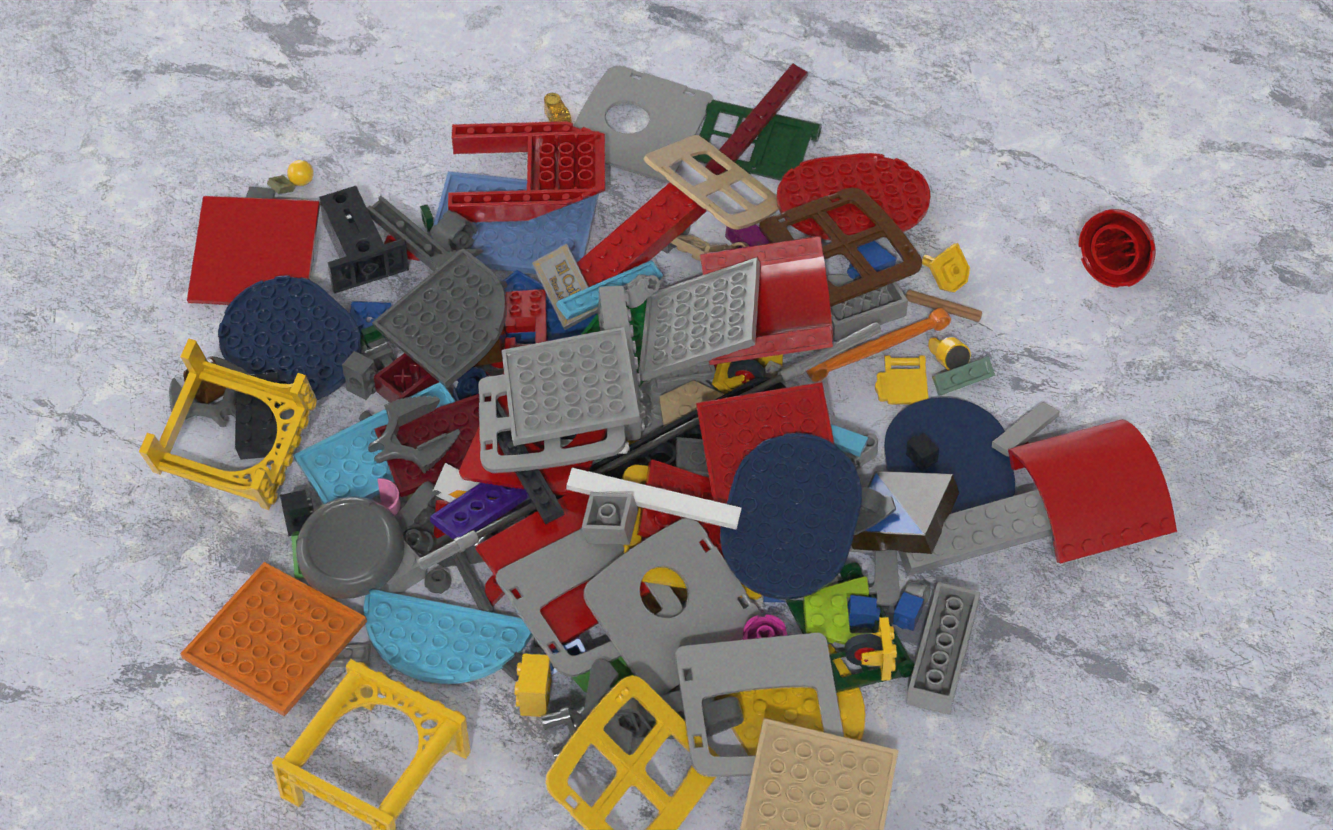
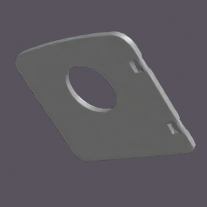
(670, 113)
(651, 641)

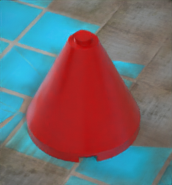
(1117, 248)

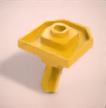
(949, 268)

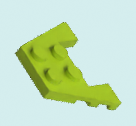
(828, 610)

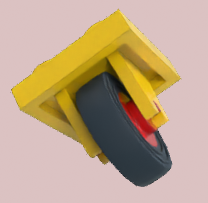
(734, 374)
(874, 649)

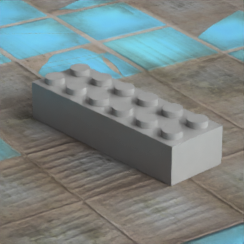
(943, 648)

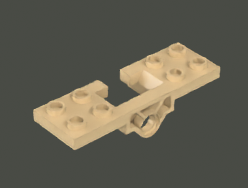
(697, 246)

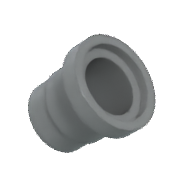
(919, 591)

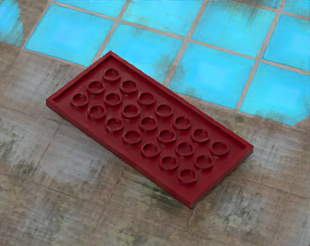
(444, 419)

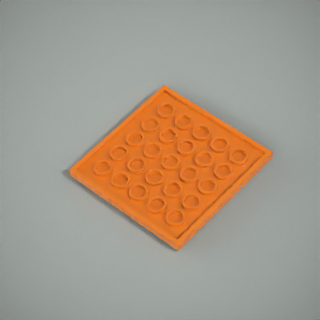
(274, 638)

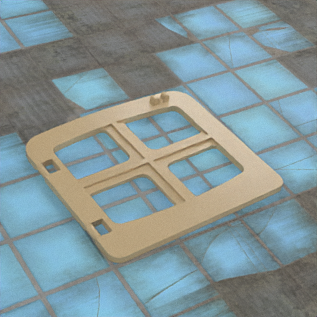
(684, 150)

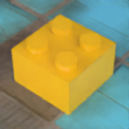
(533, 685)

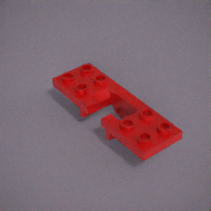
(526, 314)

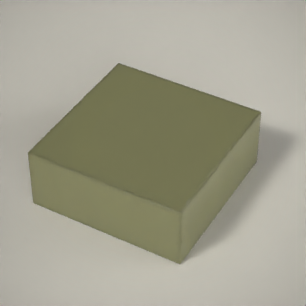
(280, 184)

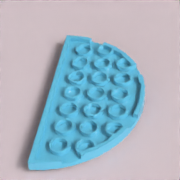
(441, 639)

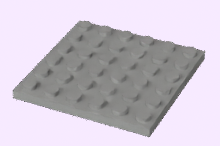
(700, 319)
(570, 386)

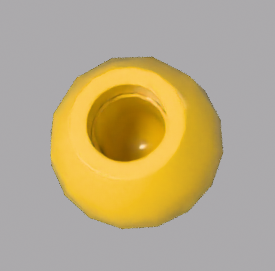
(300, 172)

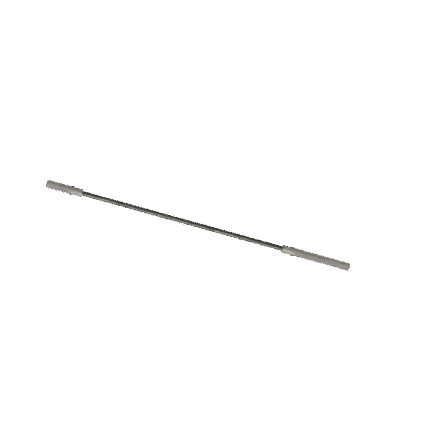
(794, 370)

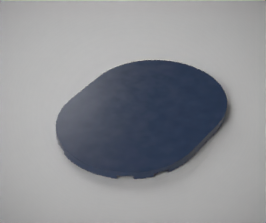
(290, 330)
(965, 448)
(795, 516)

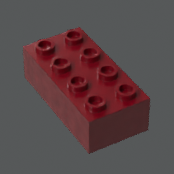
(402, 379)

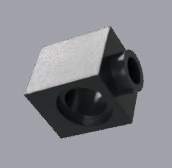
(922, 451)

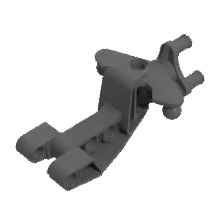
(632, 718)

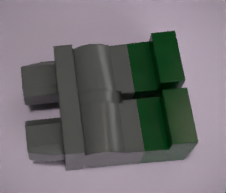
(376, 348)

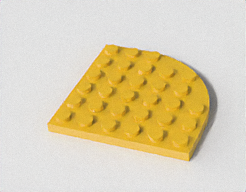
(797, 708)

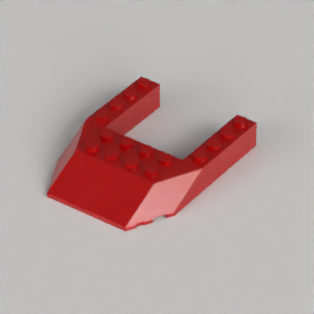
(561, 168)

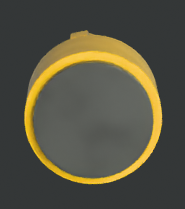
(949, 352)

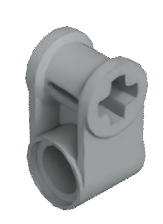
(640, 289)
(868, 453)

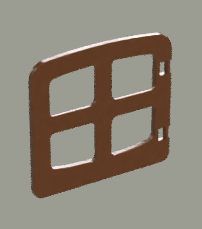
(848, 244)

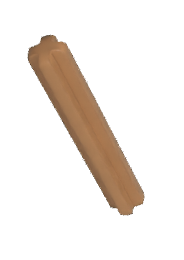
(950, 307)

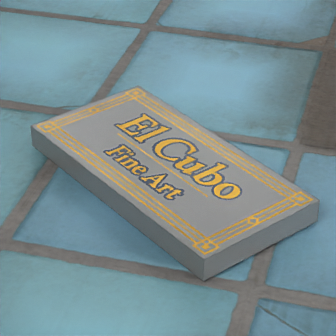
(560, 279)

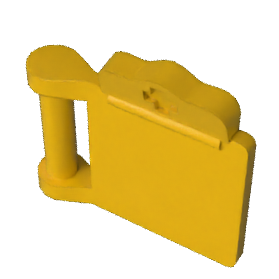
(902, 385)

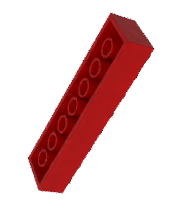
(641, 235)

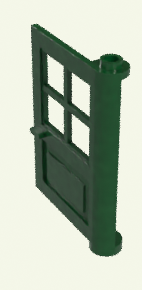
(777, 147)
(903, 664)

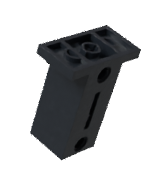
(358, 242)

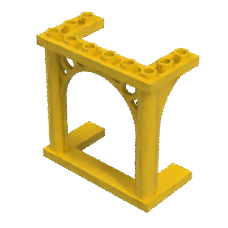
(264, 482)
(362, 687)

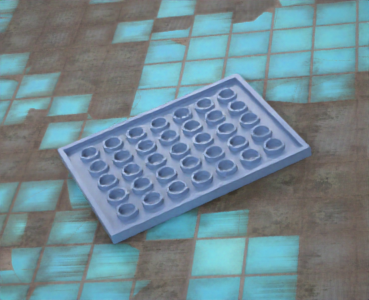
(519, 243)

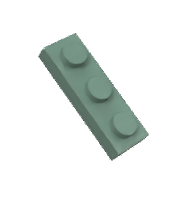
(963, 375)

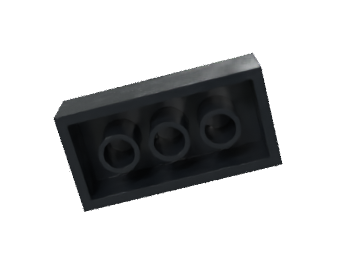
(255, 423)

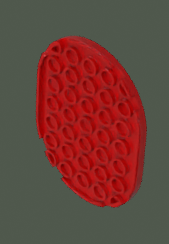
(887, 181)

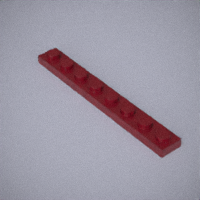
(760, 116)

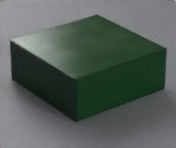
(426, 217)

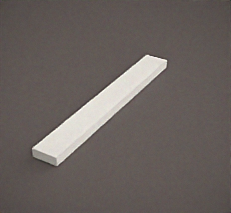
(657, 498)

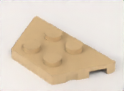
(683, 400)

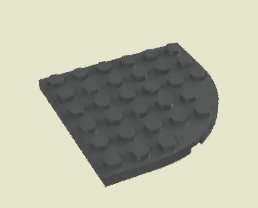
(448, 318)

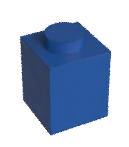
(863, 611)
(908, 611)

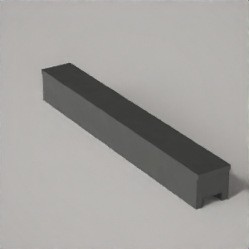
(403, 228)

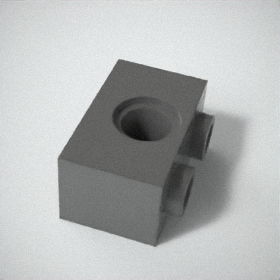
(359, 375)

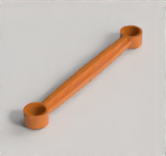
(938, 319)

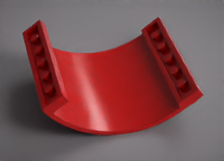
(791, 297)
(1098, 488)

